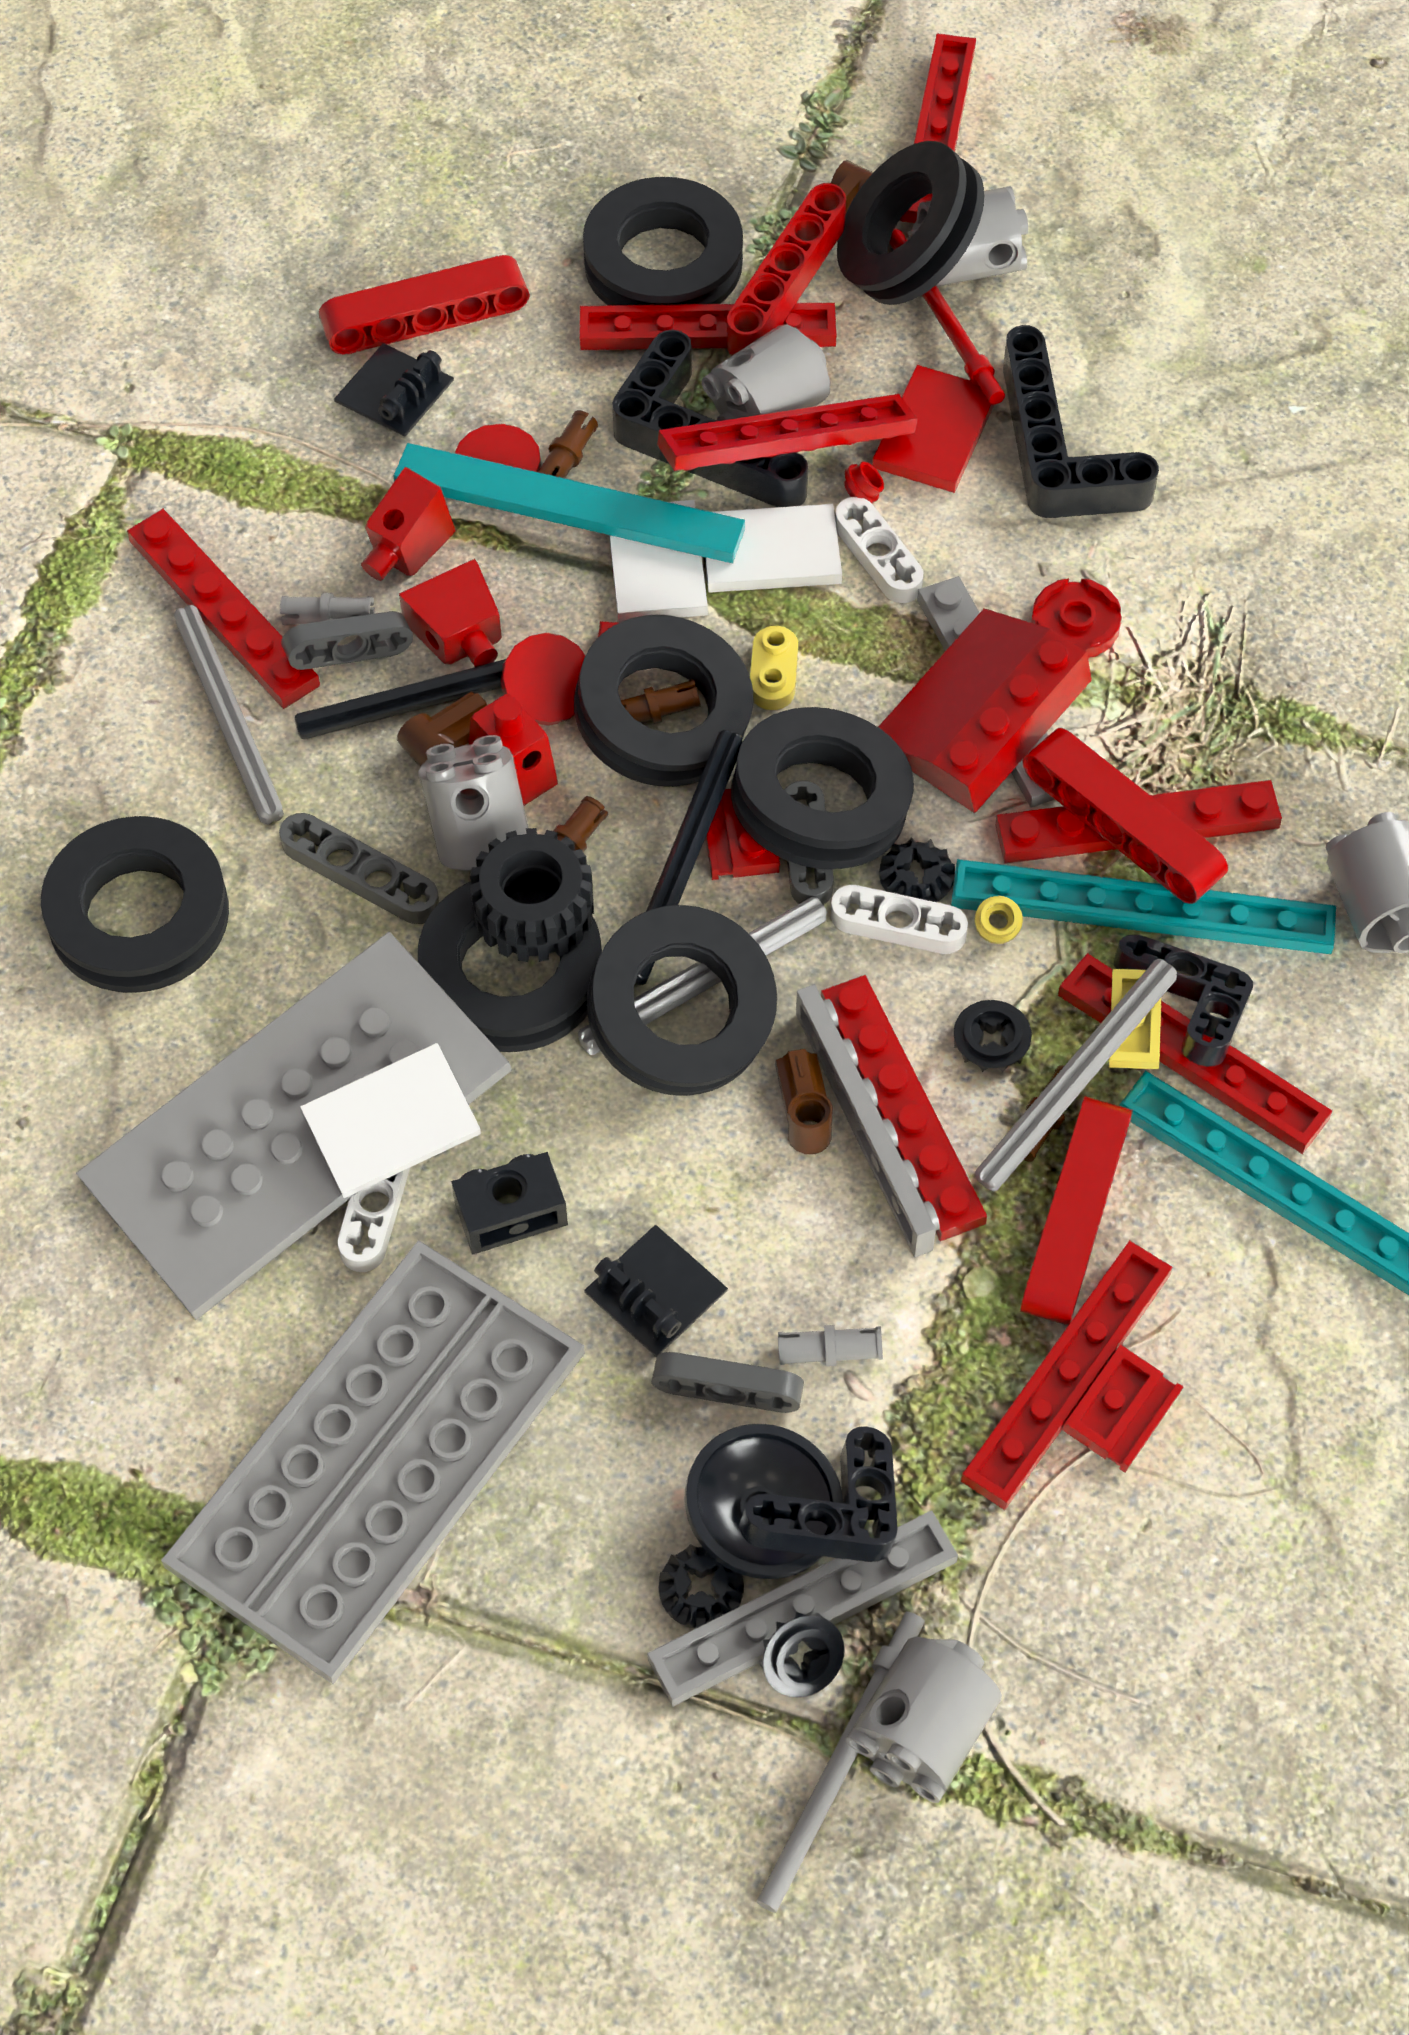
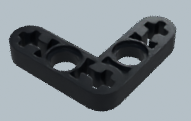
(1211, 984)
(845, 1519)

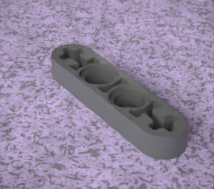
(355, 872)

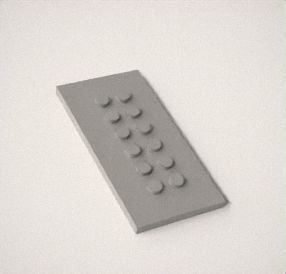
(230, 1162)
(373, 1460)

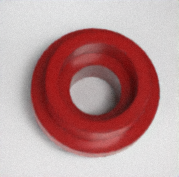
(863, 481)

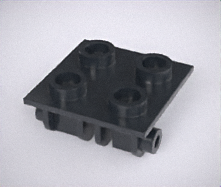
(395, 388)
(655, 1290)

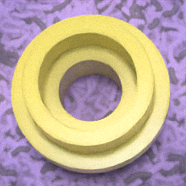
(1003, 906)

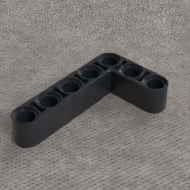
(648, 405)
(1052, 480)

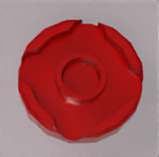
(502, 445)
(1081, 613)
(544, 676)

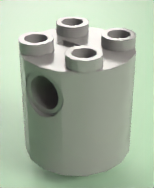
(997, 242)
(770, 376)
(471, 799)
(1374, 881)
(926, 1715)

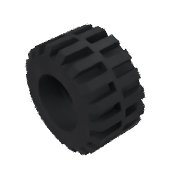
(524, 863)

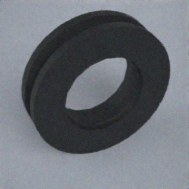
(665, 205)
(937, 243)
(669, 645)
(812, 835)
(706, 939)
(148, 959)
(507, 1021)

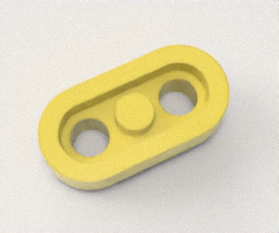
(774, 664)

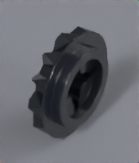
(938, 871)
(992, 1017)
(698, 1608)
(818, 1665)

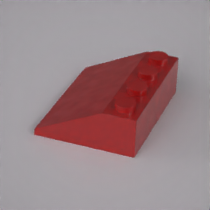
(986, 704)

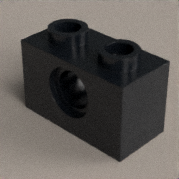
(494, 1223)

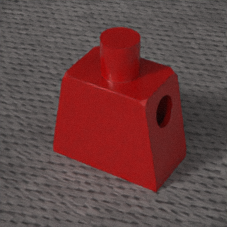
(407, 526)
(455, 615)
(525, 740)

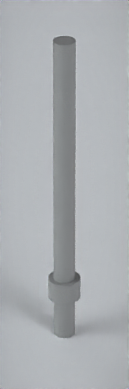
(832, 1776)

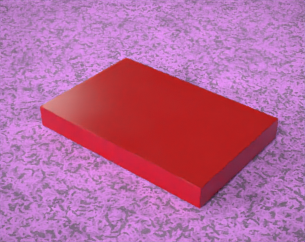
(946, 433)

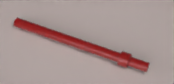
(976, 365)

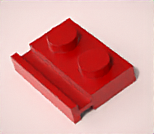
(733, 849)
(1122, 1408)

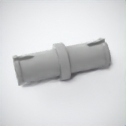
(327, 607)
(830, 1345)

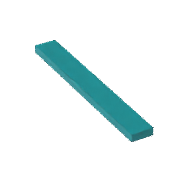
(577, 503)
(1148, 907)
(1271, 1179)

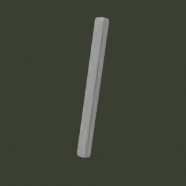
(229, 715)
(700, 978)
(1075, 1075)

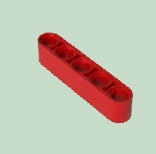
(788, 267)
(423, 304)
(1125, 815)
(1076, 1211)

